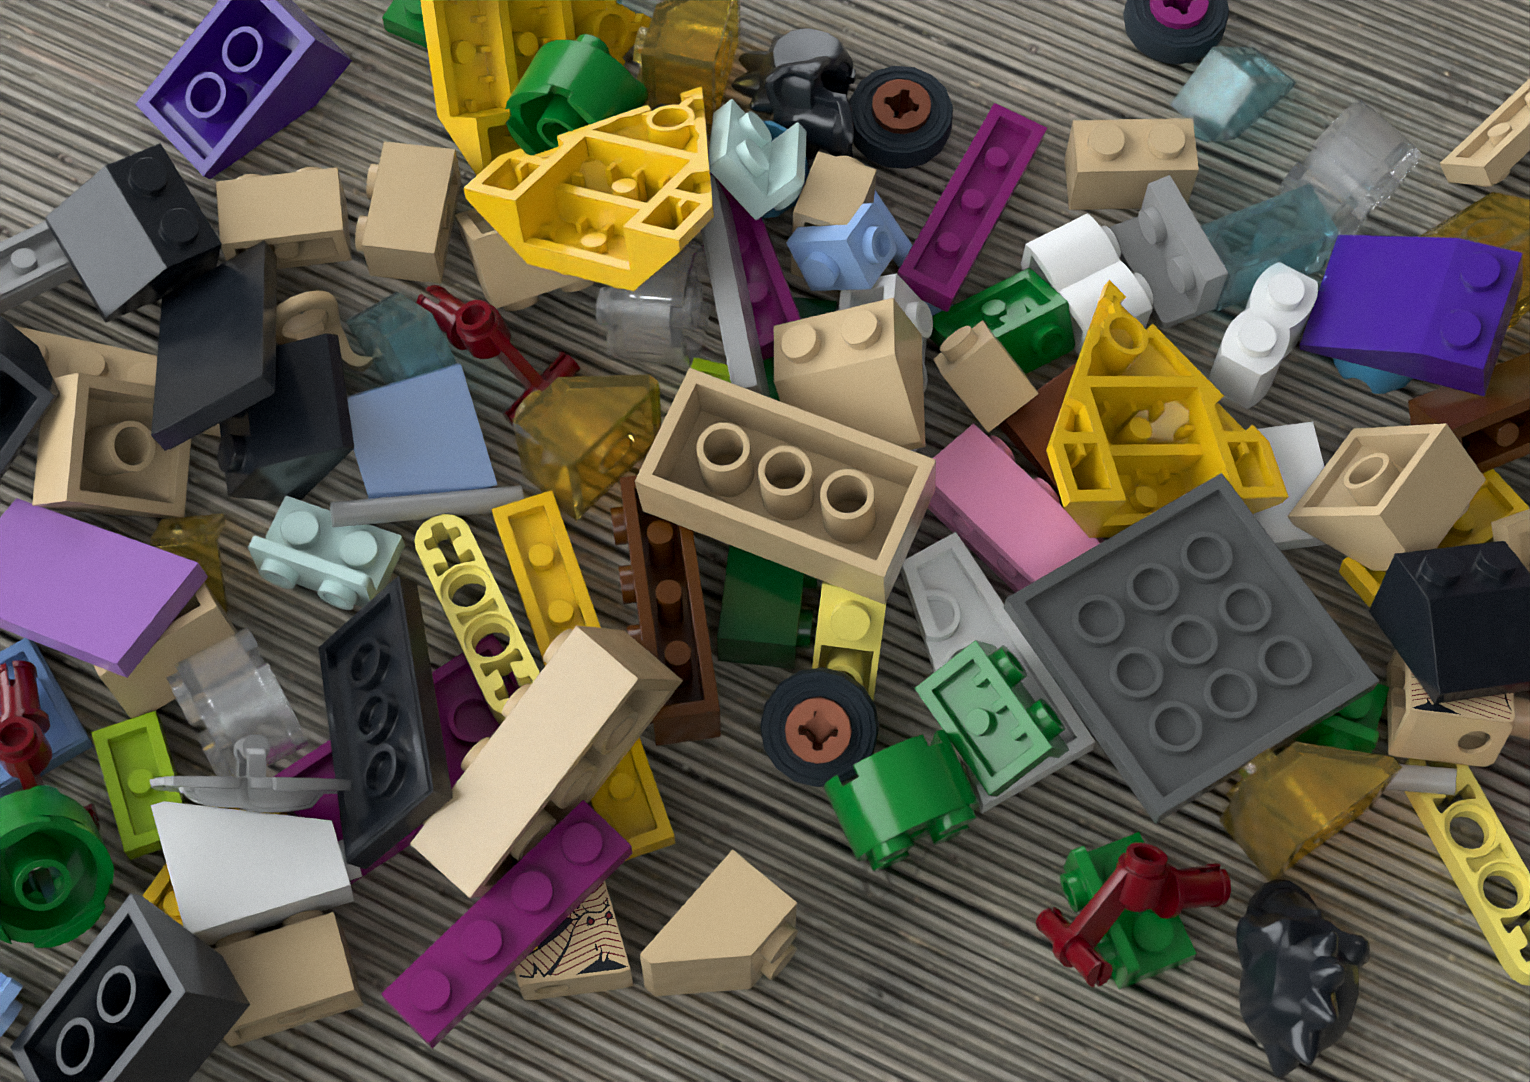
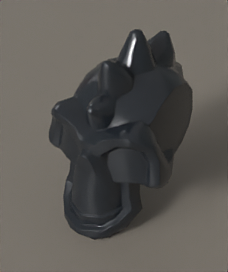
(806, 83)
(1296, 975)

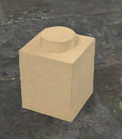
(984, 375)

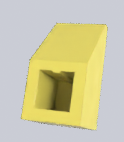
(849, 635)

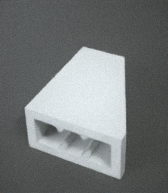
(249, 867)

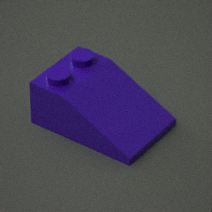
(241, 80)
(1416, 307)

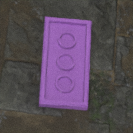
(88, 587)

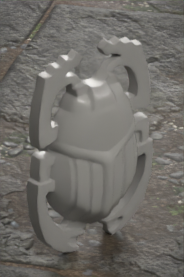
(251, 787)

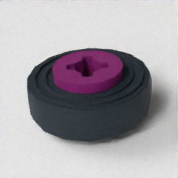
(1174, 37)

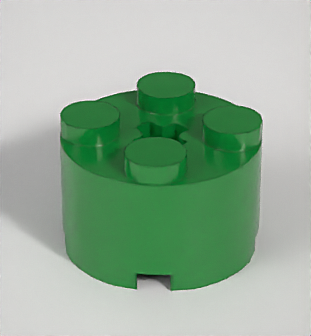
(569, 89)
(902, 798)
(76, 870)

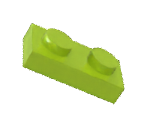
(128, 758)

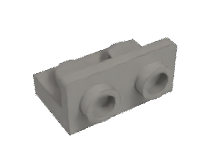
(1171, 255)

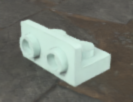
(751, 165)
(338, 562)

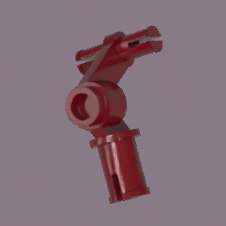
(486, 335)
(23, 728)
(1137, 884)

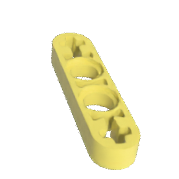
(478, 620)
(1473, 866)

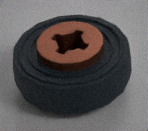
(922, 119)
(822, 703)

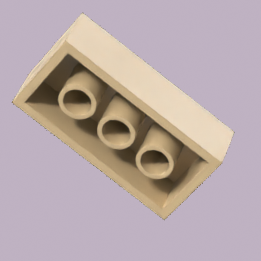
(786, 485)
(546, 755)

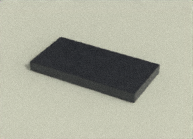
(216, 346)
(384, 723)

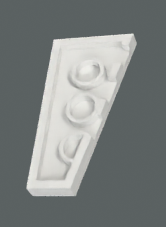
(960, 606)

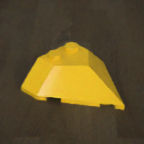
(485, 48)
(608, 198)
(1147, 429)

